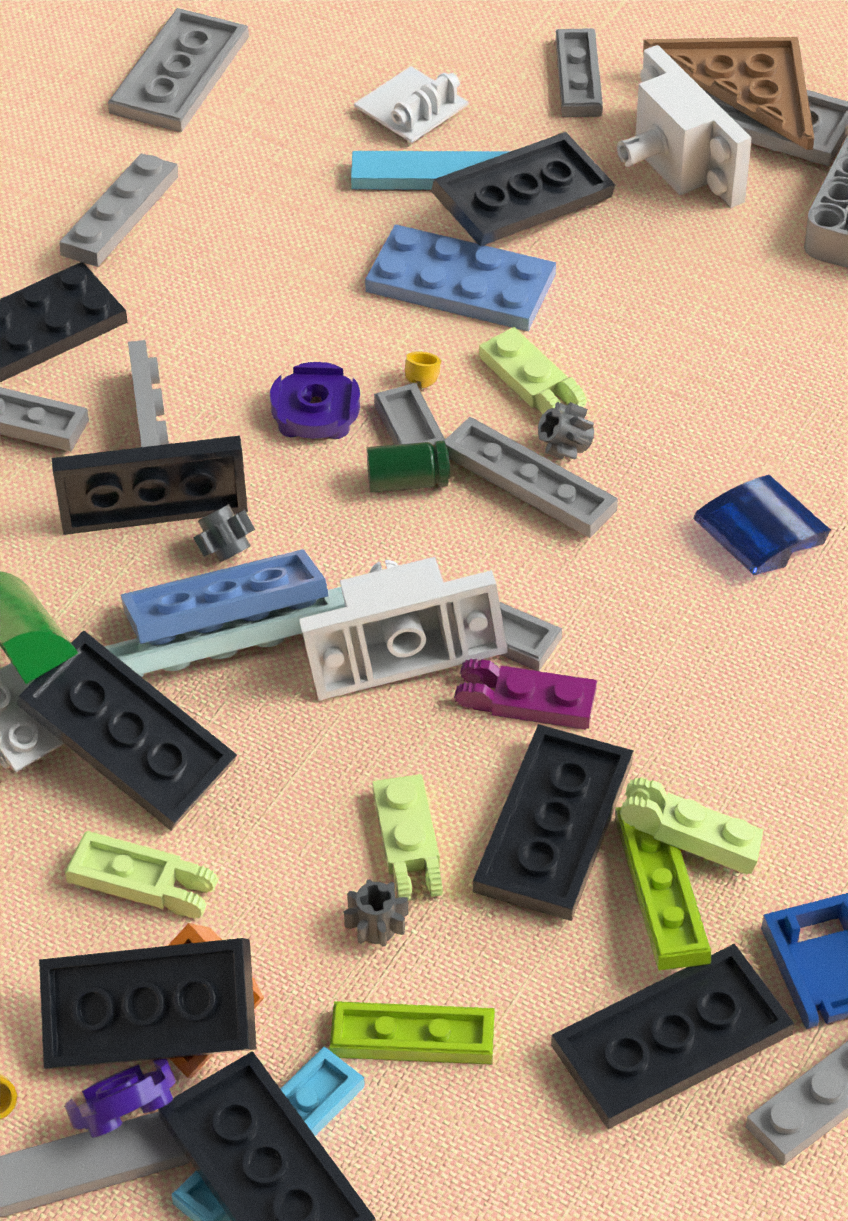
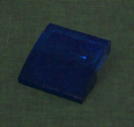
(761, 524)

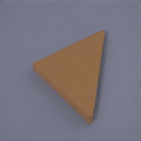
(752, 75)

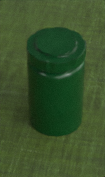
(407, 466)

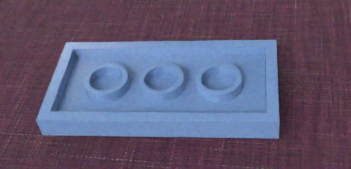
(461, 277)
(224, 596)

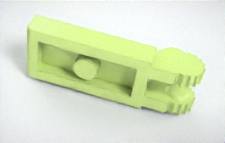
(529, 371)
(691, 826)
(407, 832)
(139, 874)

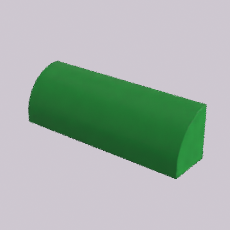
(28, 631)

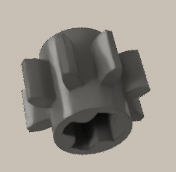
(566, 430)
(224, 533)
(376, 912)

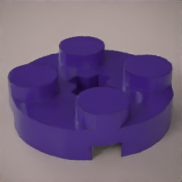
(325, 419)
(121, 1095)

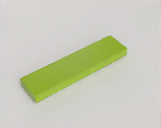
(664, 899)

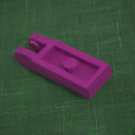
(527, 694)

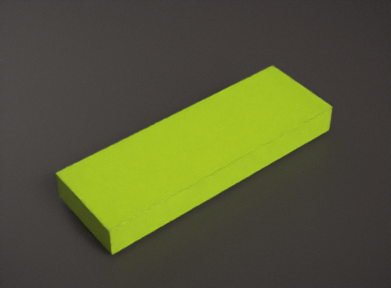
(412, 1032)

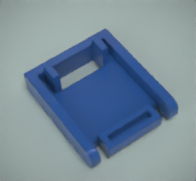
(814, 967)

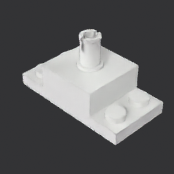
(686, 133)
(402, 627)

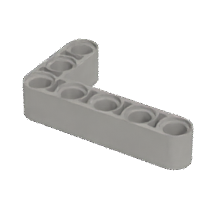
(828, 216)

